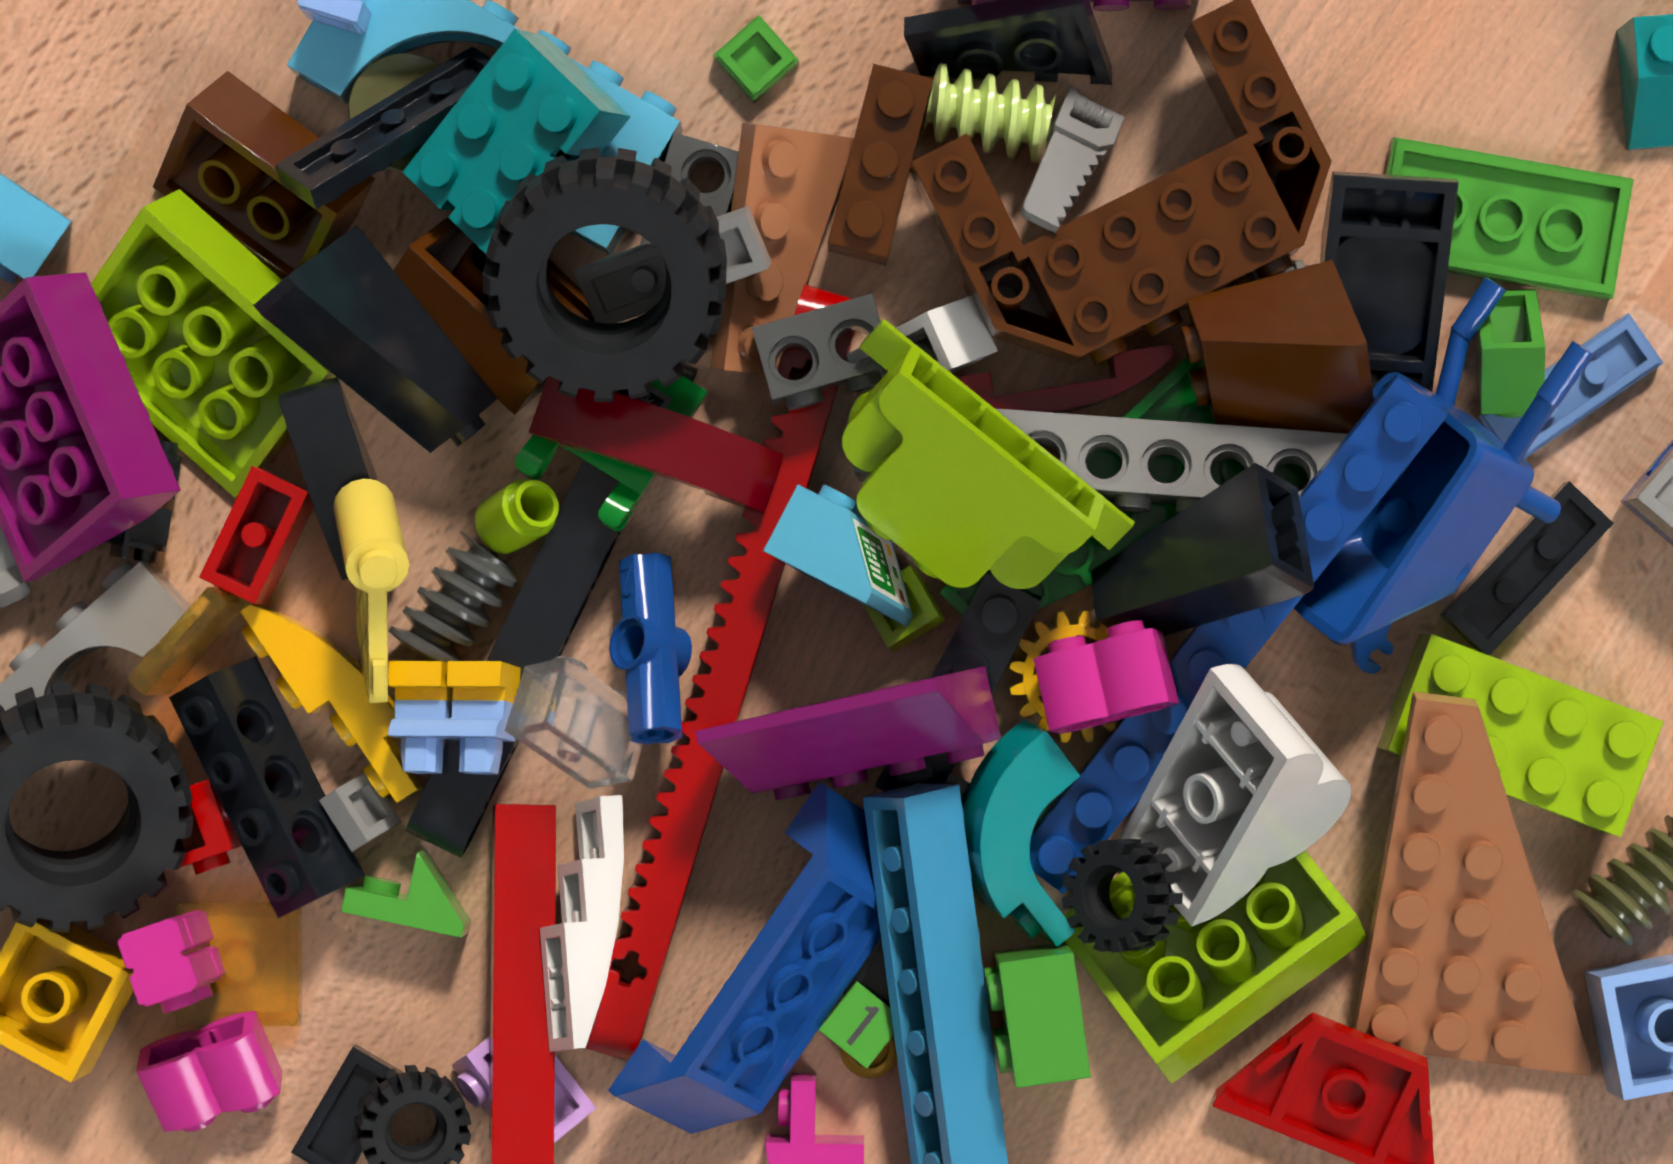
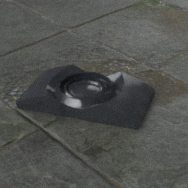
(1393, 260)

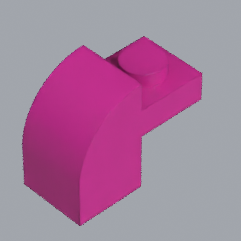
(802, 1146)

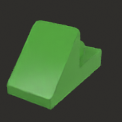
(427, 906)

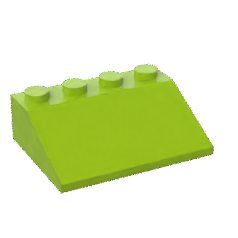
(196, 344)
(1227, 971)

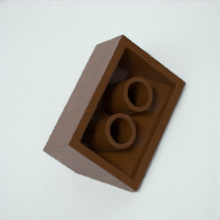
(227, 166)
(447, 279)

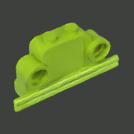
(962, 479)

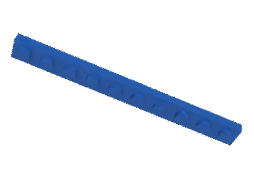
(1332, 510)

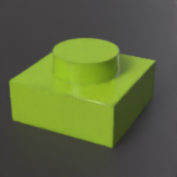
(924, 610)

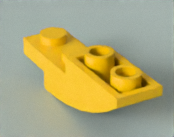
(324, 674)

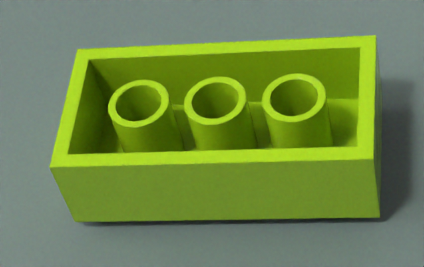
(1548, 738)

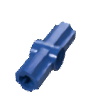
(650, 648)

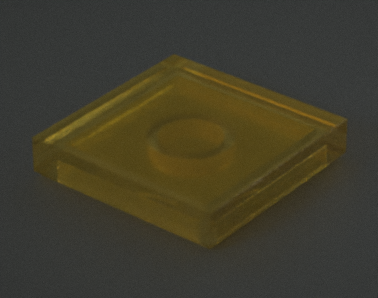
(186, 641)
(259, 961)

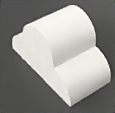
(1235, 794)

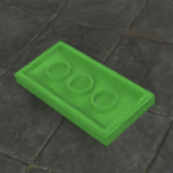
(1526, 218)

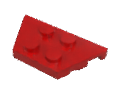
(1338, 1094)

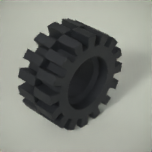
(1092, 895)
(407, 1089)

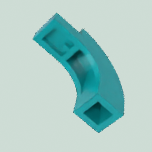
(999, 816)

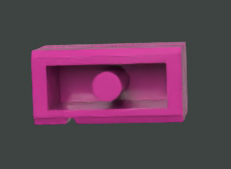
(172, 961)

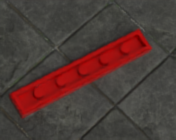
(519, 1045)

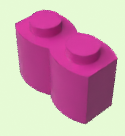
(1105, 679)
(210, 1072)

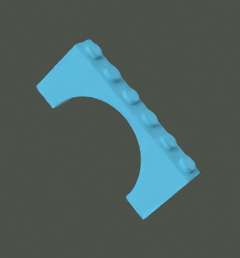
(337, 57)

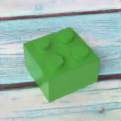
(1040, 1015)

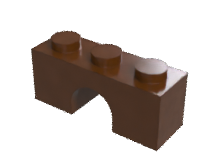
(879, 164)

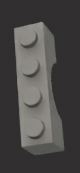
(128, 615)

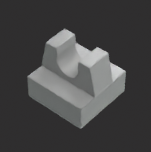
(359, 812)

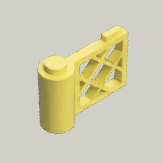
(375, 565)

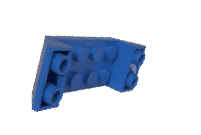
(777, 989)

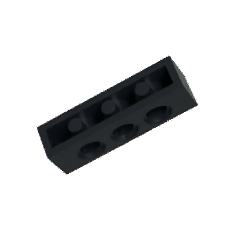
(265, 785)

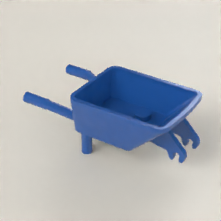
(1440, 508)

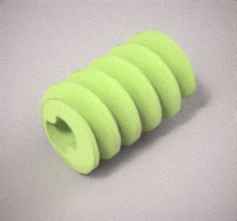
(989, 113)

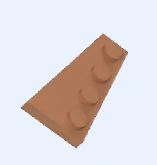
(790, 189)

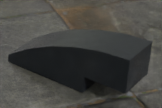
(326, 449)

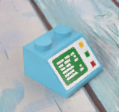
(834, 545)

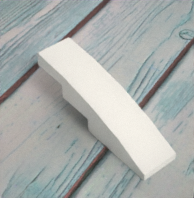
(581, 947)

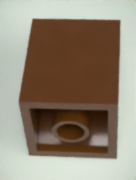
(1280, 353)

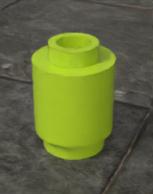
(516, 515)

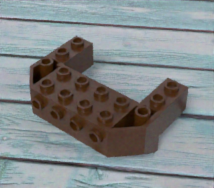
(1159, 244)

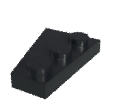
(1011, 37)

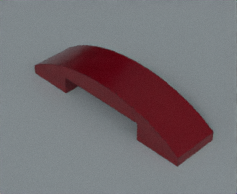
(1125, 371)
(659, 443)

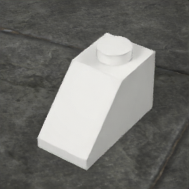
(949, 334)

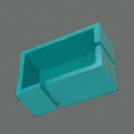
(509, 126)

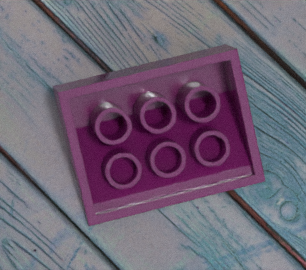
(72, 428)
(858, 733)

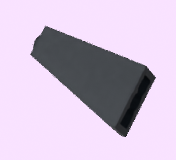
(379, 341)
(1211, 560)

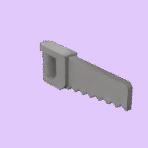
(1076, 144)

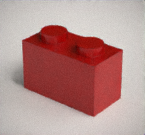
(258, 536)

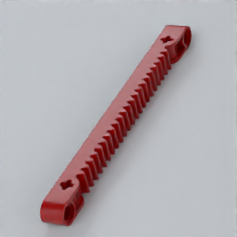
(626, 1003)

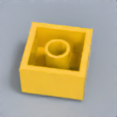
(60, 996)

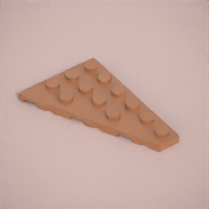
(1456, 924)

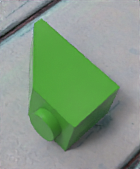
(1510, 355)

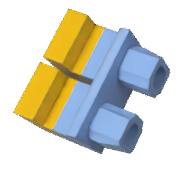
(452, 704)

